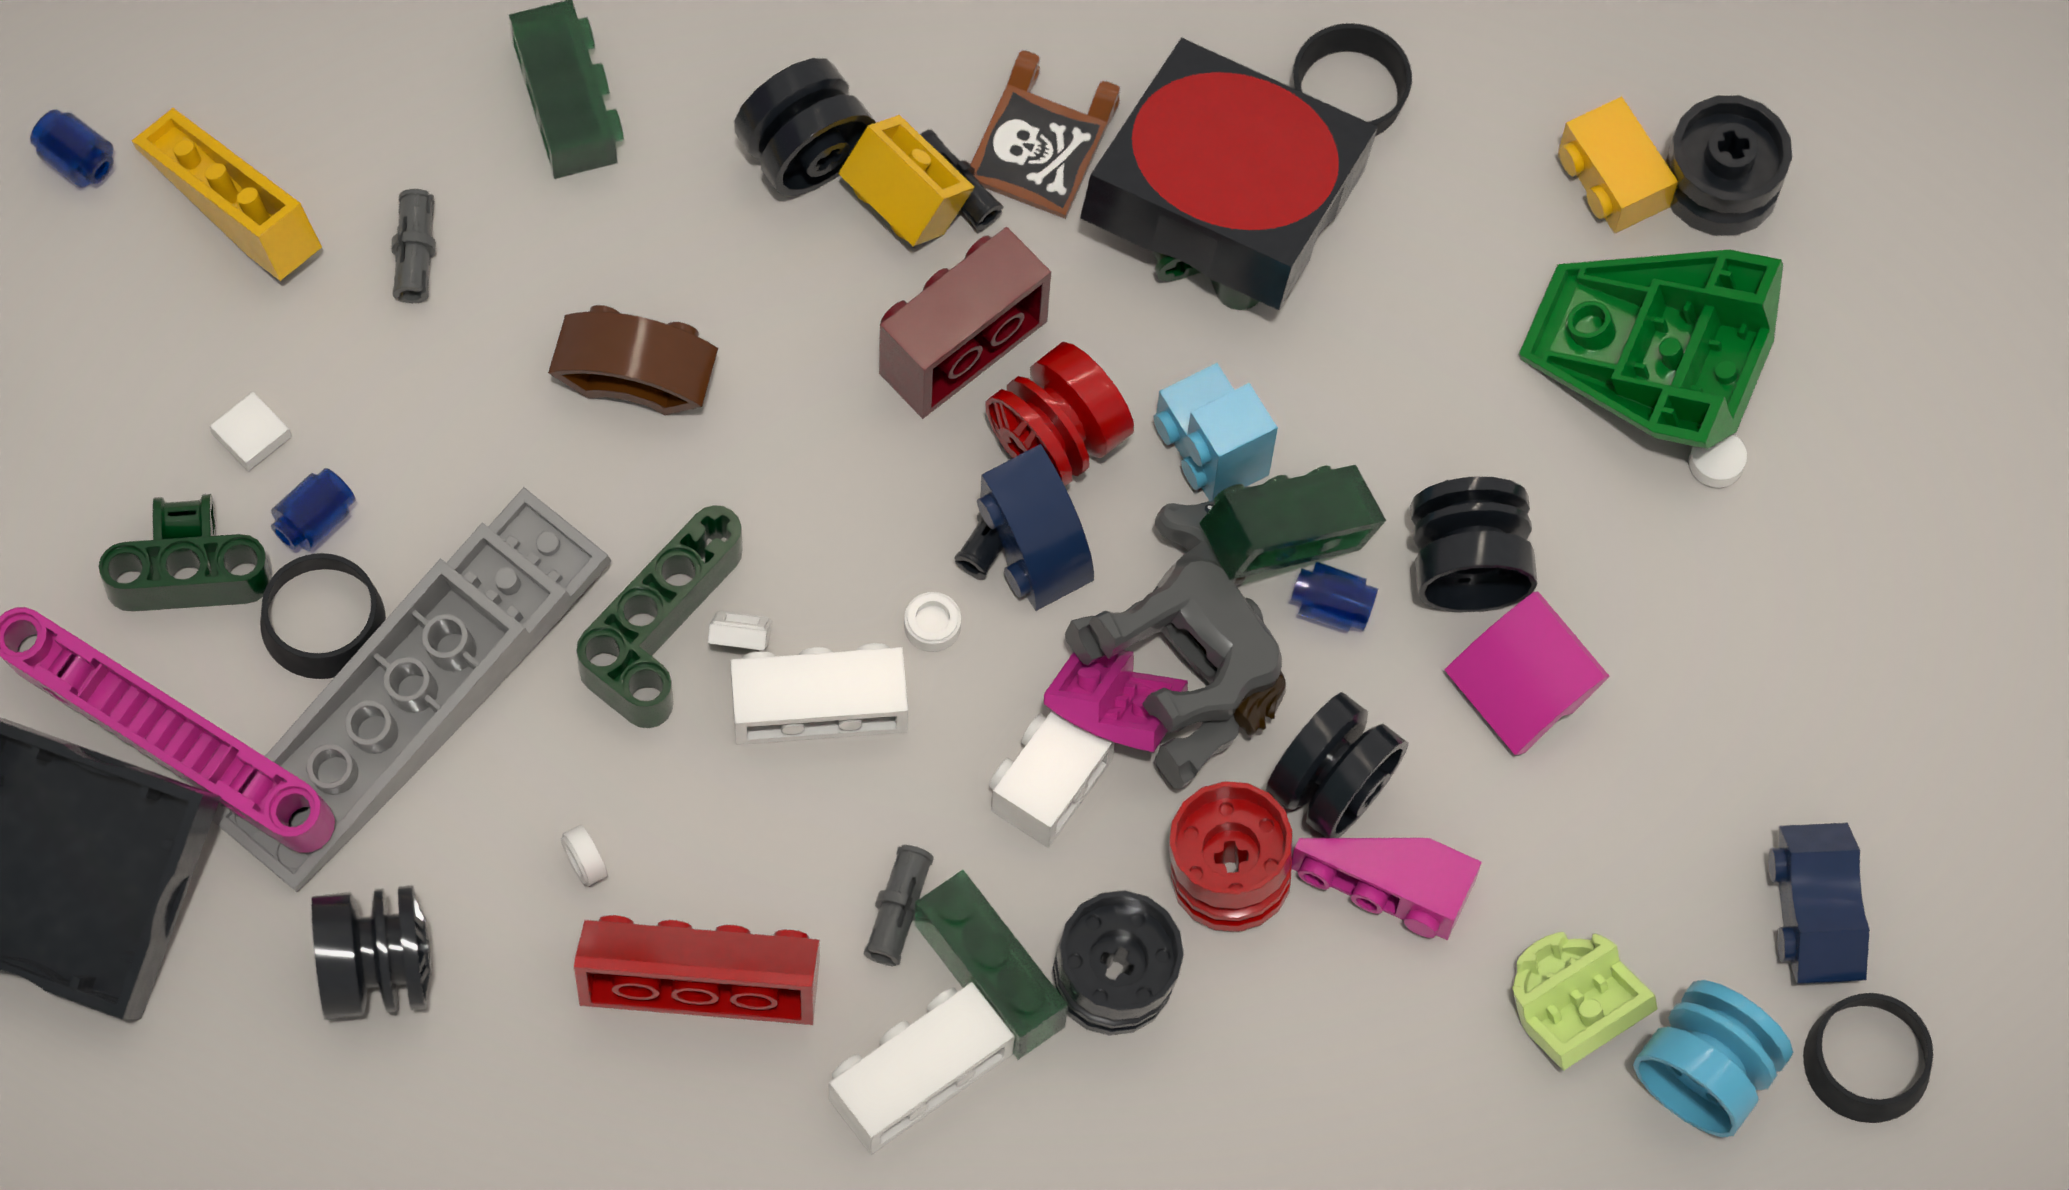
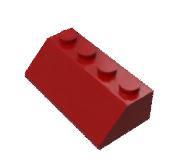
(697, 970)

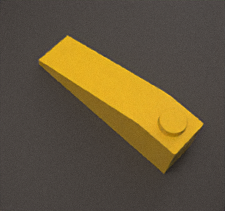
(231, 193)

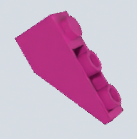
(1401, 876)

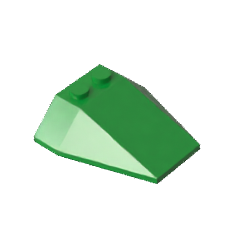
(1661, 338)

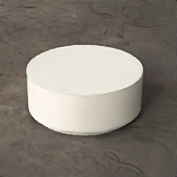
(1719, 464)
(932, 621)
(583, 855)

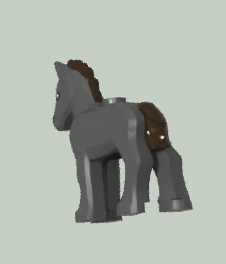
(1213, 632)

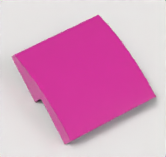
(1526, 673)
(1109, 699)

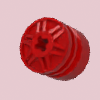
(1065, 408)
(1239, 827)

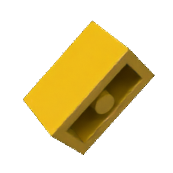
(1617, 165)
(905, 180)

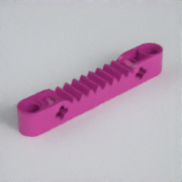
(164, 730)

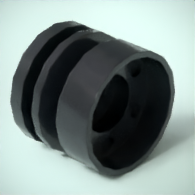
(1473, 544)
(1126, 931)
(369, 952)

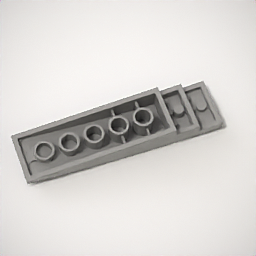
(425, 673)

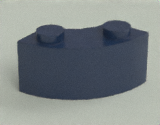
(1036, 527)
(1820, 903)

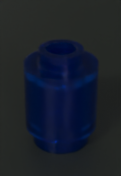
(72, 147)
(312, 510)
(1334, 597)

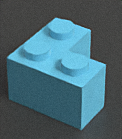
(1217, 430)

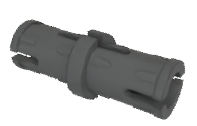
(413, 246)
(898, 905)

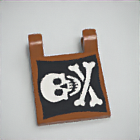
(1040, 147)

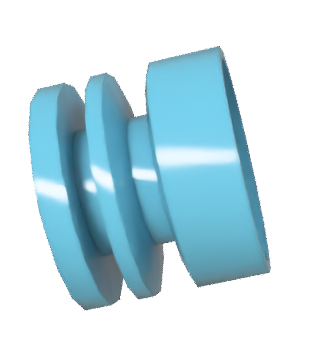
(1713, 1058)

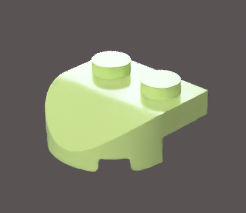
(1577, 995)

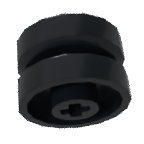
(802, 125)
(1728, 164)
(1336, 766)

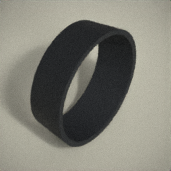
(1362, 40)
(325, 664)
(1839, 1098)

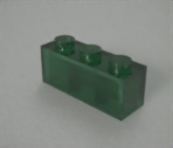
(565, 88)
(1291, 520)
(985, 951)

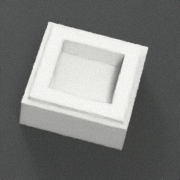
(250, 431)
(740, 630)

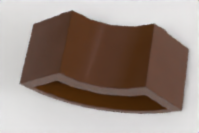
(633, 359)

